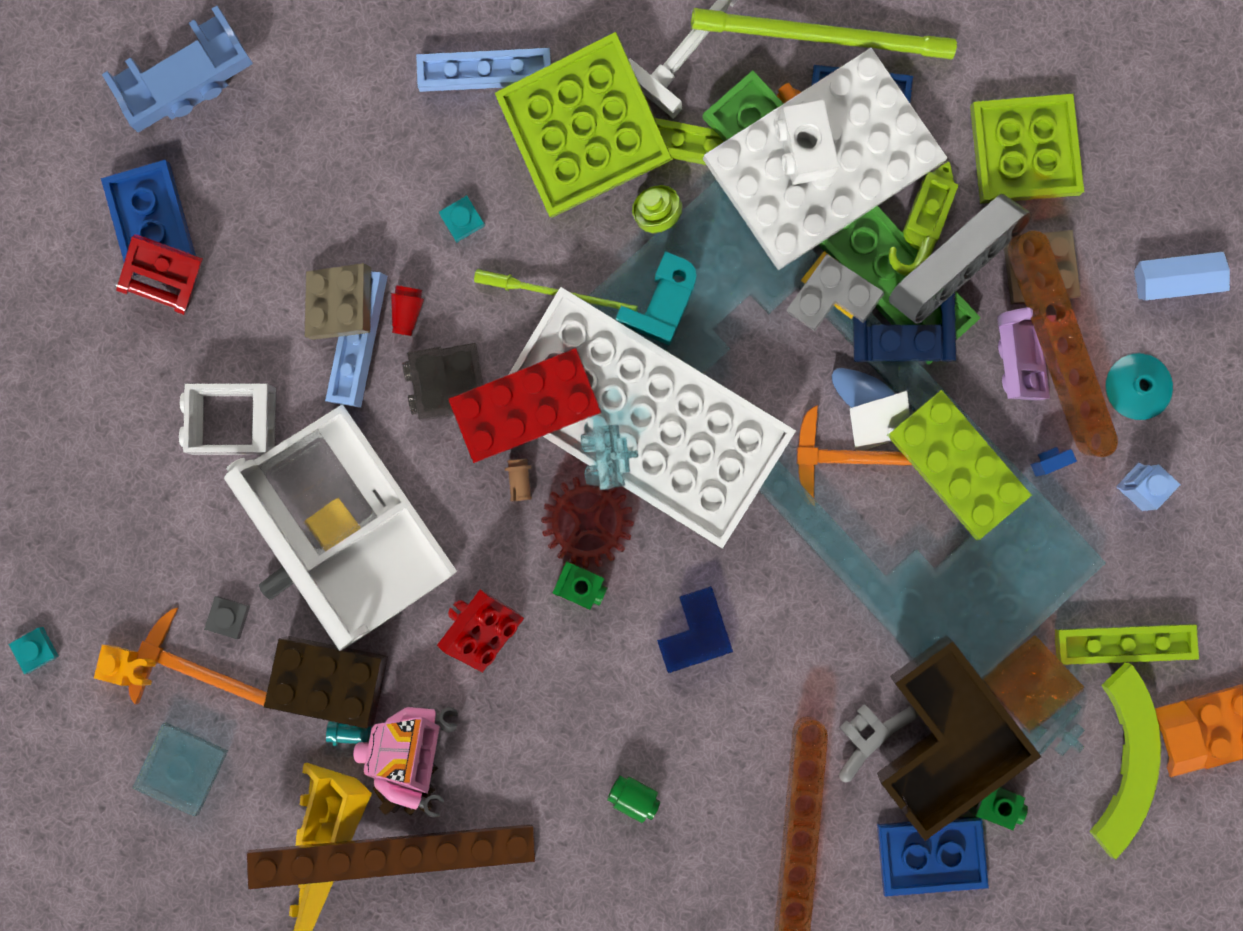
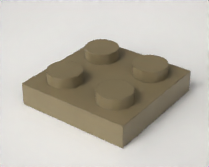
(1065, 256)
(338, 301)

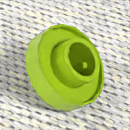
(657, 209)

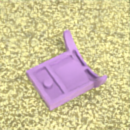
(1022, 356)

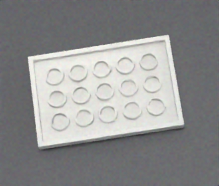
(878, 151)

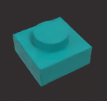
(461, 219)
(33, 650)

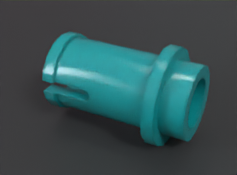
(346, 733)

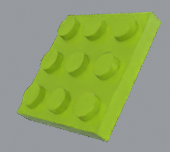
(1027, 148)

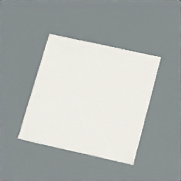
(876, 419)

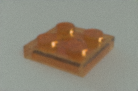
(1033, 684)

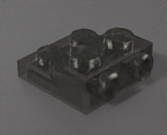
(440, 376)

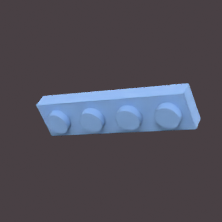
(478, 68)
(354, 354)

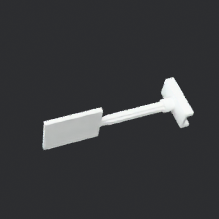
(656, 84)

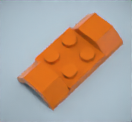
(1203, 730)

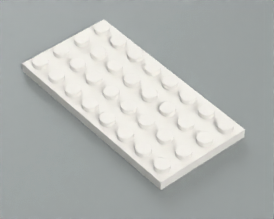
(695, 439)

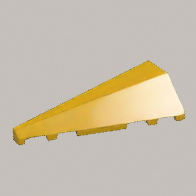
(331, 815)

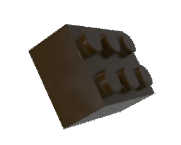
(325, 682)

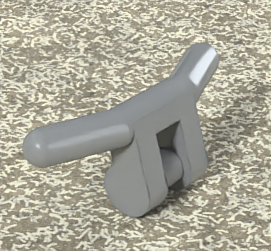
(867, 746)

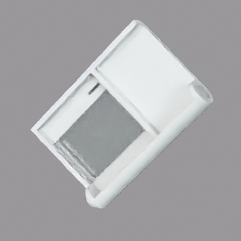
(342, 544)

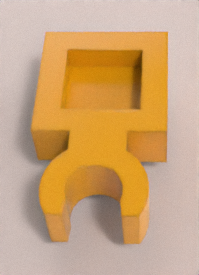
(121, 666)

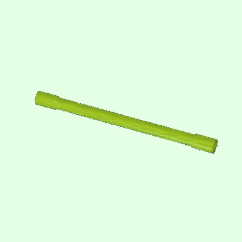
(720, 21)

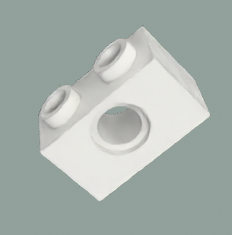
(808, 122)

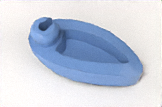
(858, 387)

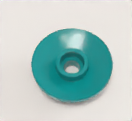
(1124, 388)

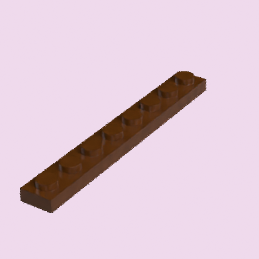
(389, 856)

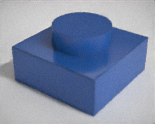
(1052, 460)

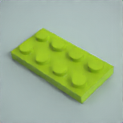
(959, 465)

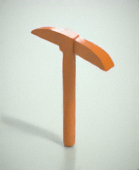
(809, 455)
(152, 649)

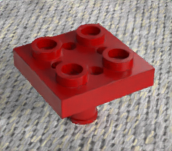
(479, 630)

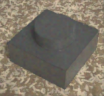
(227, 617)

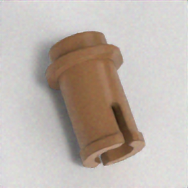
(519, 479)

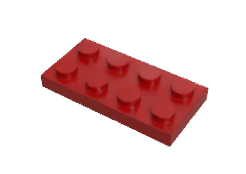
(525, 405)

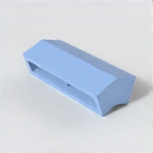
(1182, 276)

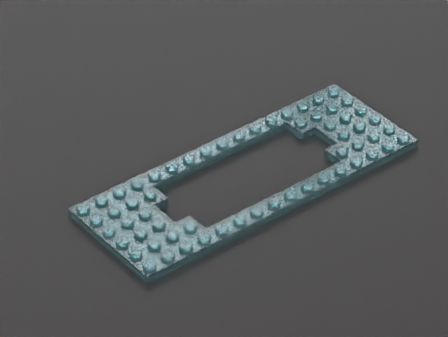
(986, 589)

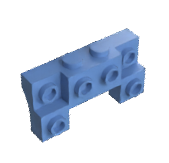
(183, 78)

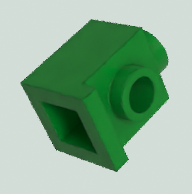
(566, 586)
(1014, 812)

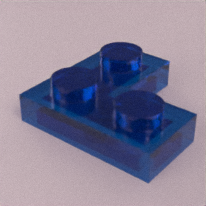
(703, 639)

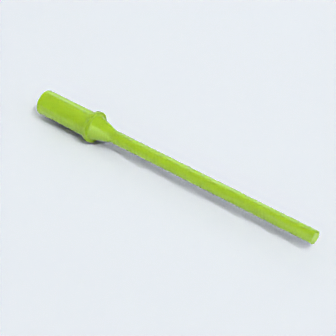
(508, 282)

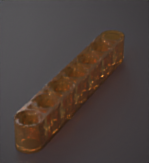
(1076, 354)
(808, 821)

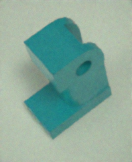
(666, 303)

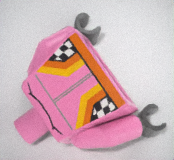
(403, 755)

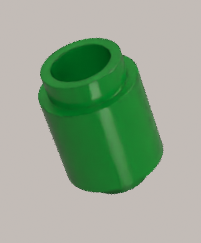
(634, 799)

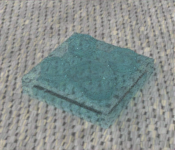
(180, 769)

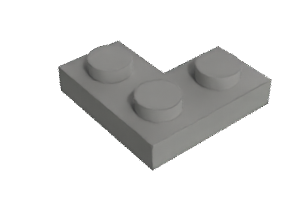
(833, 285)

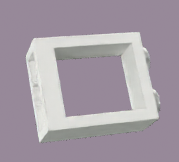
(263, 418)

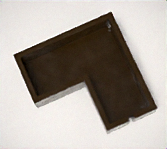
(970, 746)

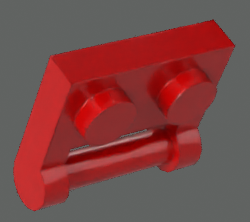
(163, 265)

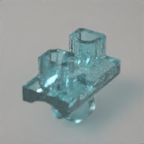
(611, 456)
(1043, 738)

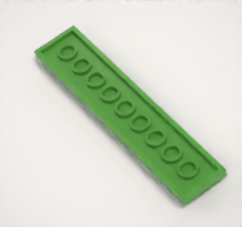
(858, 246)

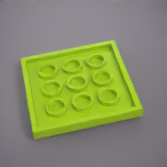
(583, 125)

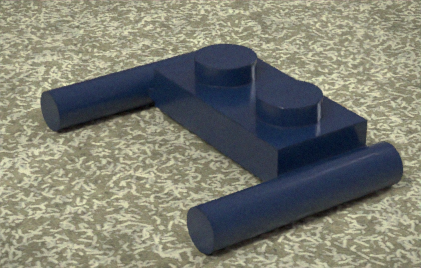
(907, 341)

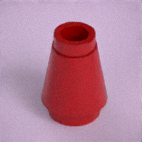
(406, 307)

